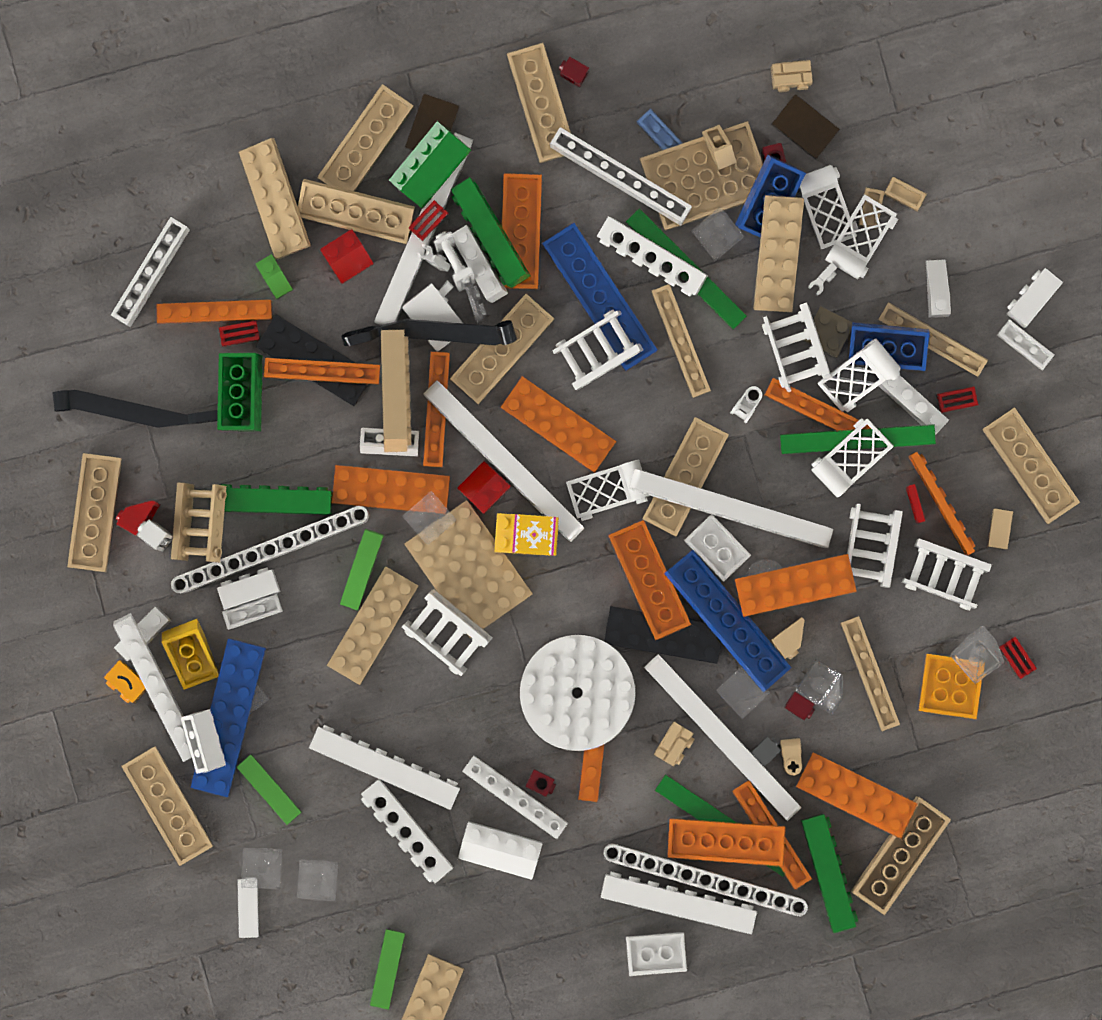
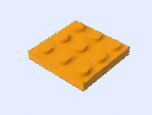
(948, 689)

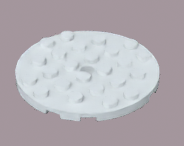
(581, 721)

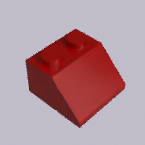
(346, 256)
(484, 487)
(135, 515)

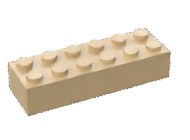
(395, 391)
(900, 857)

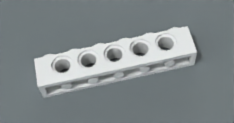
(612, 227)
(150, 272)
(515, 797)
(442, 865)

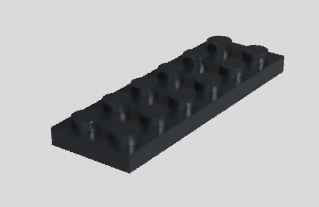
(287, 341)
(630, 630)

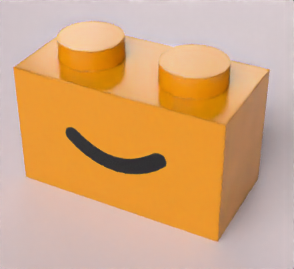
(125, 681)

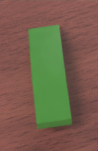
(361, 569)

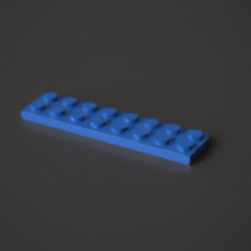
(596, 291)
(726, 620)
(231, 711)

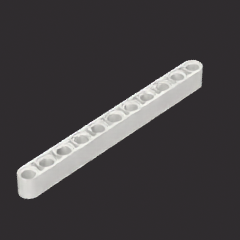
(410, 262)
(502, 459)
(730, 508)
(260, 549)
(722, 737)
(713, 886)

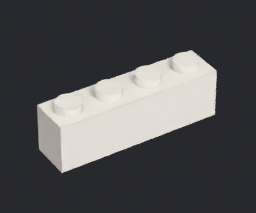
(479, 262)
(914, 403)

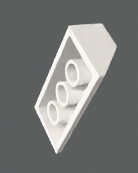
(500, 850)

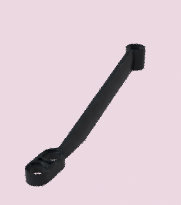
(501, 333)
(125, 410)

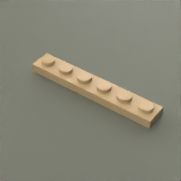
(680, 341)
(938, 341)
(870, 673)

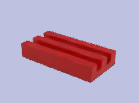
(428, 220)
(237, 326)
(941, 403)
(915, 503)
(1024, 654)

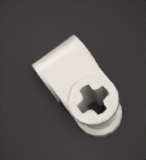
(746, 405)

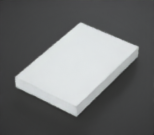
(431, 306)
(717, 547)
(656, 953)

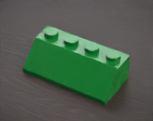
(430, 164)
(240, 392)

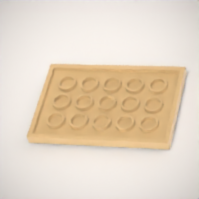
(694, 177)
(468, 570)

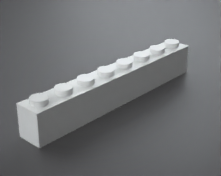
(620, 176)
(153, 681)
(384, 767)
(677, 903)

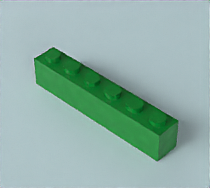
(490, 232)
(278, 500)
(828, 873)

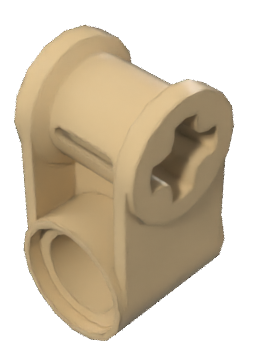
(791, 752)

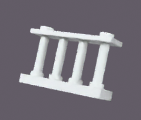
(445, 244)
(815, 350)
(613, 358)
(890, 539)
(961, 561)
(464, 626)

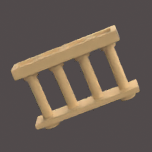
(183, 517)

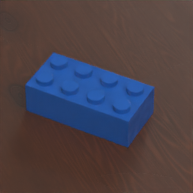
(774, 179)
(904, 344)

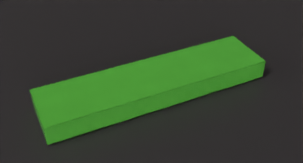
(269, 789)
(387, 969)

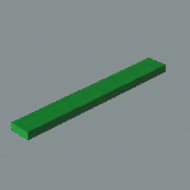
(709, 292)
(829, 440)
(695, 806)

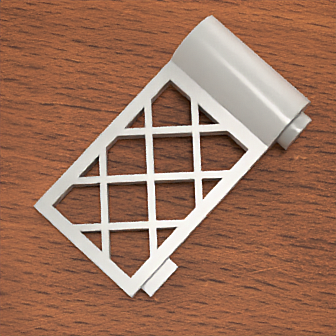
(818, 182)
(850, 260)
(880, 363)
(626, 471)
(831, 473)

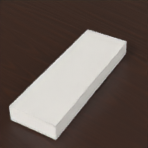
(1025, 344)
(252, 611)
(248, 912)

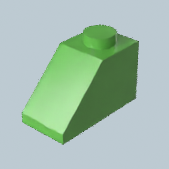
(274, 276)

